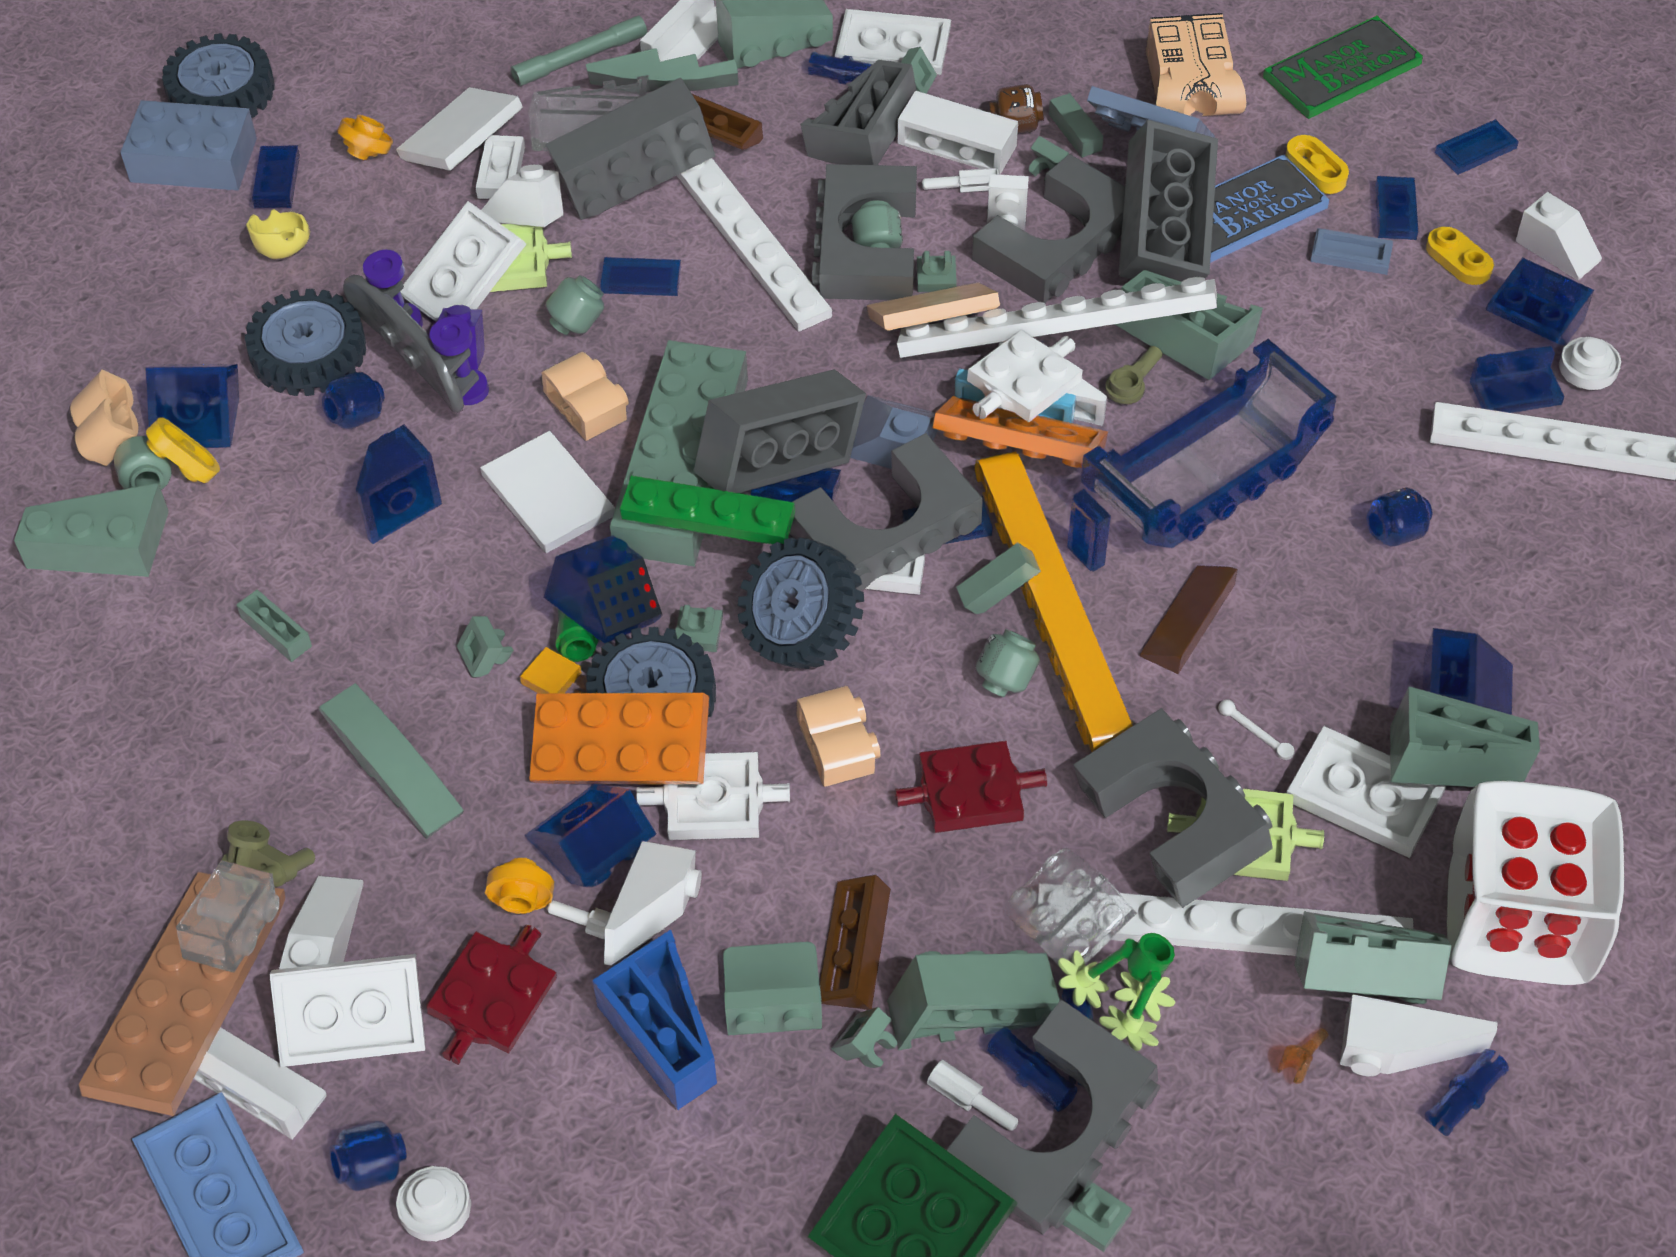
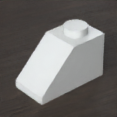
(527, 198)
(1558, 236)

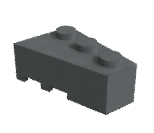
(864, 119)

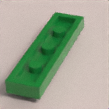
(707, 510)

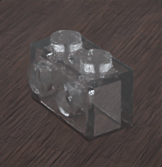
(227, 916)

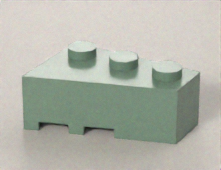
(95, 532)

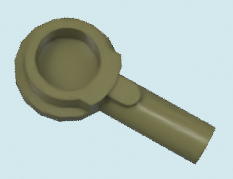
(1127, 383)

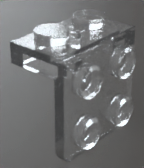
(1068, 908)

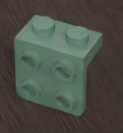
(772, 988)

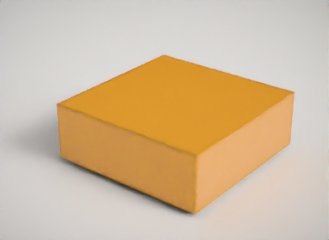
(550, 673)

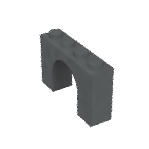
(1047, 266)
(850, 268)
(945, 510)
(1163, 754)
(1117, 1083)

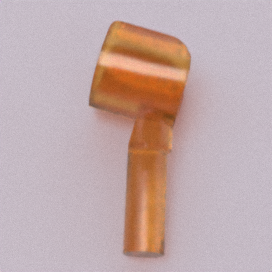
(1301, 1056)

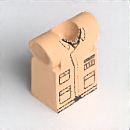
(1194, 65)

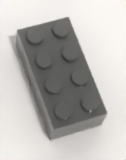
(631, 149)
(1168, 203)
(779, 431)

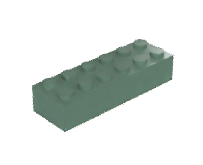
(672, 436)

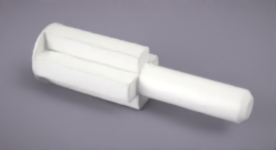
(968, 180)
(594, 921)
(967, 1094)

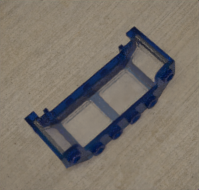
(1216, 452)

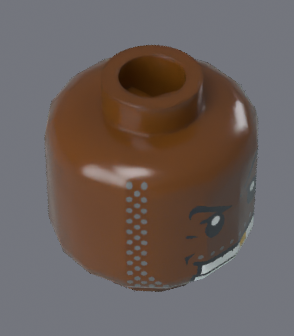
(1019, 104)

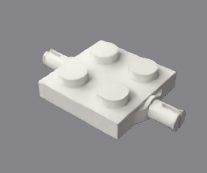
(1024, 376)
(721, 806)

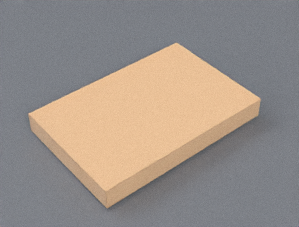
(933, 306)

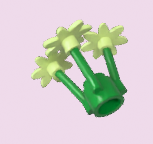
(1146, 965)

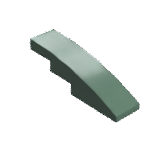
(628, 67)
(391, 760)

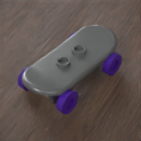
(400, 324)

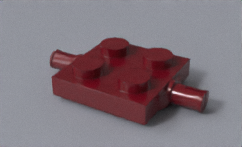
(971, 786)
(491, 993)

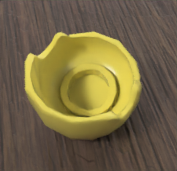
(271, 234)

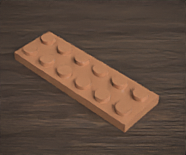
(166, 1022)

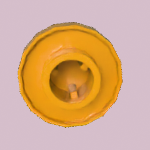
(364, 136)
(519, 886)

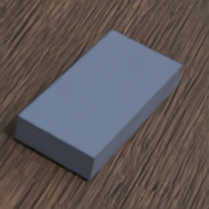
(1352, 251)

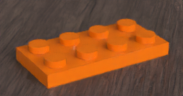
(1005, 428)
(619, 738)

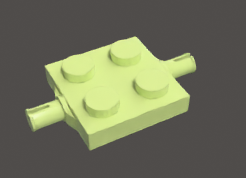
(531, 264)
(1283, 834)

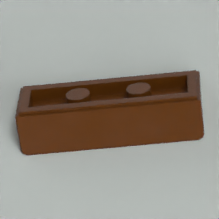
(730, 125)
(1189, 616)
(859, 945)

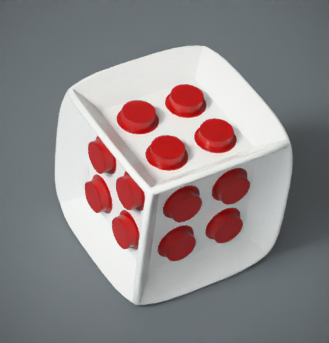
(1535, 882)

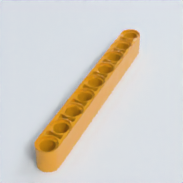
(1053, 597)

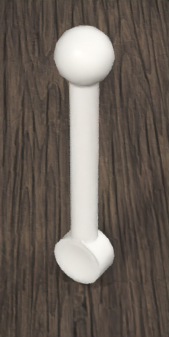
(1283, 750)

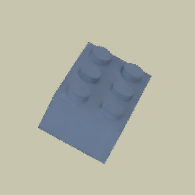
(189, 145)

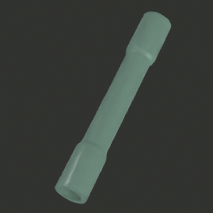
(545, 64)

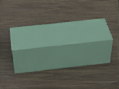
(1076, 125)
(998, 579)
(274, 625)

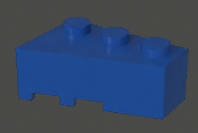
(658, 1020)

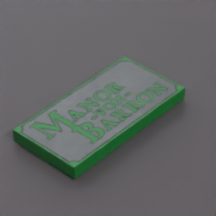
(1342, 67)

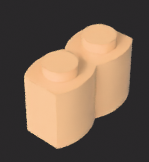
(585, 395)
(103, 417)
(837, 735)

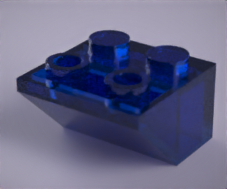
(1542, 301)
(1467, 670)

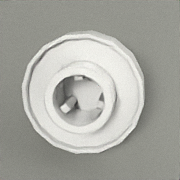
(1590, 363)
(433, 1203)

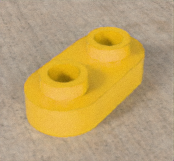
(1321, 166)
(1459, 255)
(191, 457)

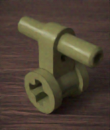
(259, 855)

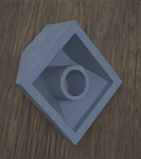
(887, 426)

